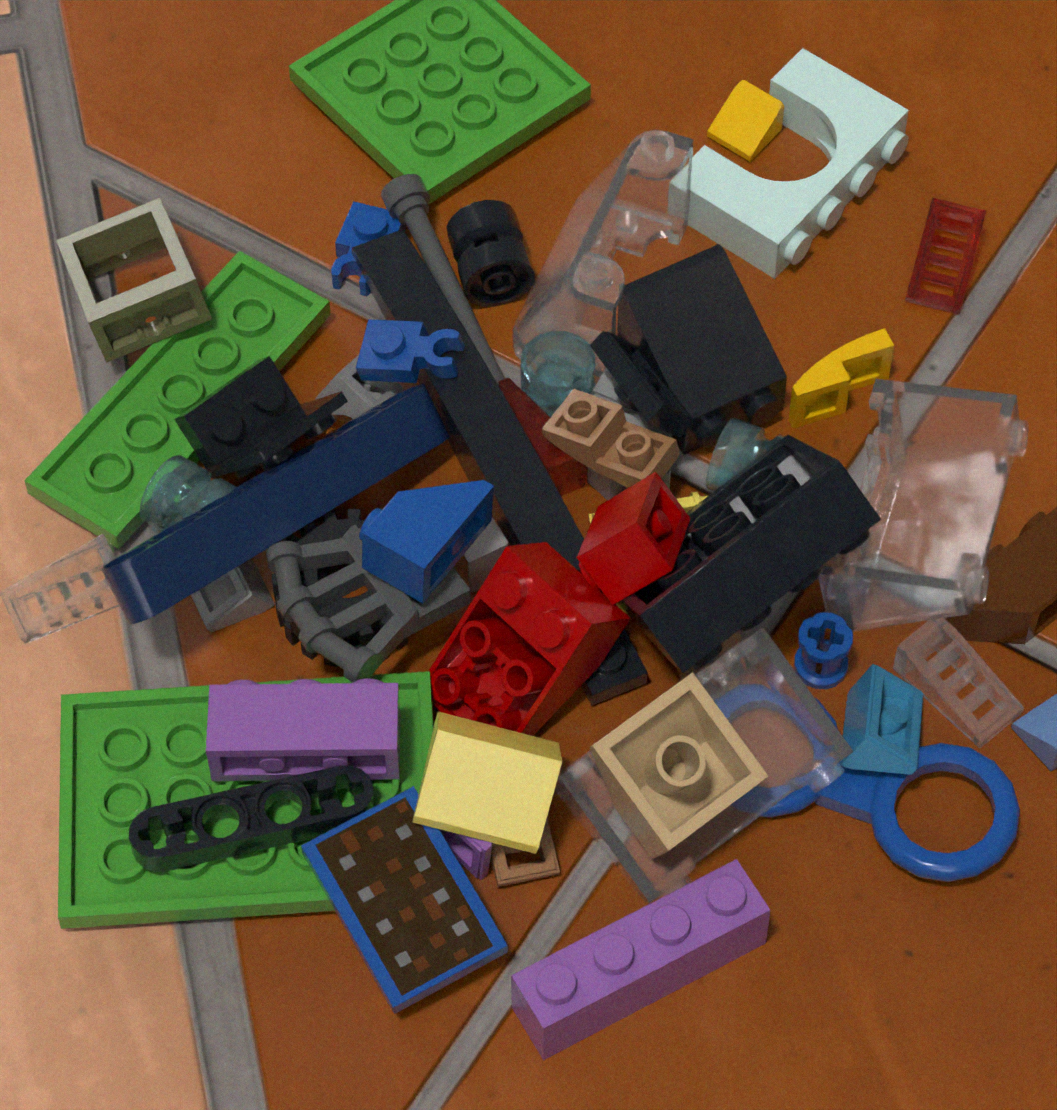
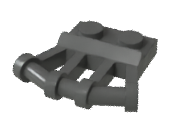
(326, 634)

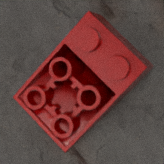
(524, 642)

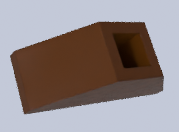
(1020, 587)

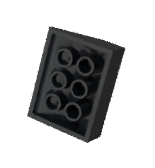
(749, 548)

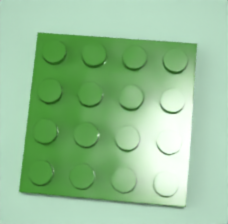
(439, 87)

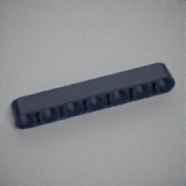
(274, 504)

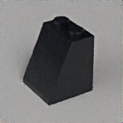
(704, 344)

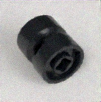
(490, 253)

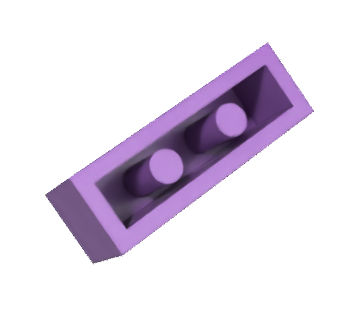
(302, 728)

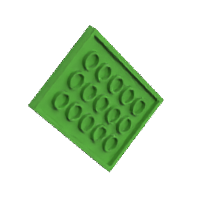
(150, 751)

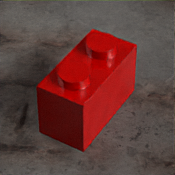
(633, 539)

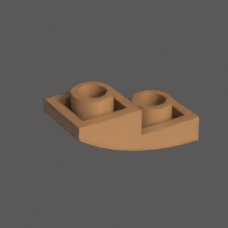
(603, 440)

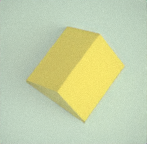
(488, 782)

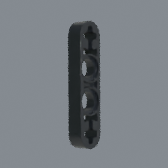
(250, 808)

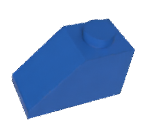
(424, 534)

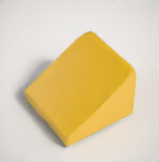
(747, 120)

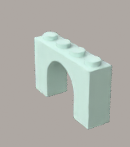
(777, 220)

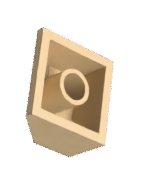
(675, 766)

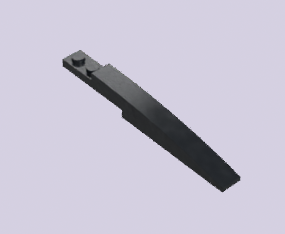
(488, 433)

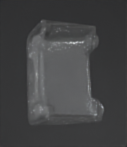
(624, 209)
(939, 489)
(778, 725)

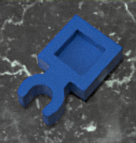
(360, 226)
(401, 348)

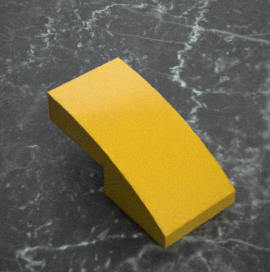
(826, 385)

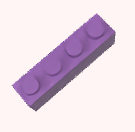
(639, 959)

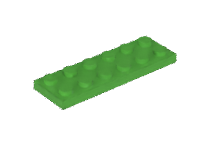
(131, 431)

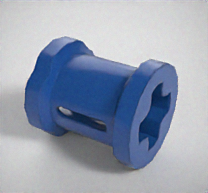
(829, 653)

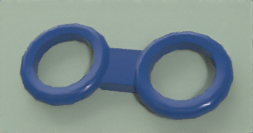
(873, 797)

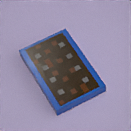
(404, 901)

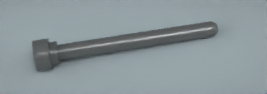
(408, 202)

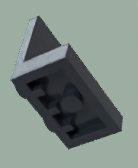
(253, 421)

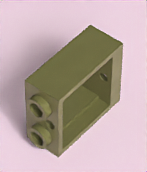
(120, 320)

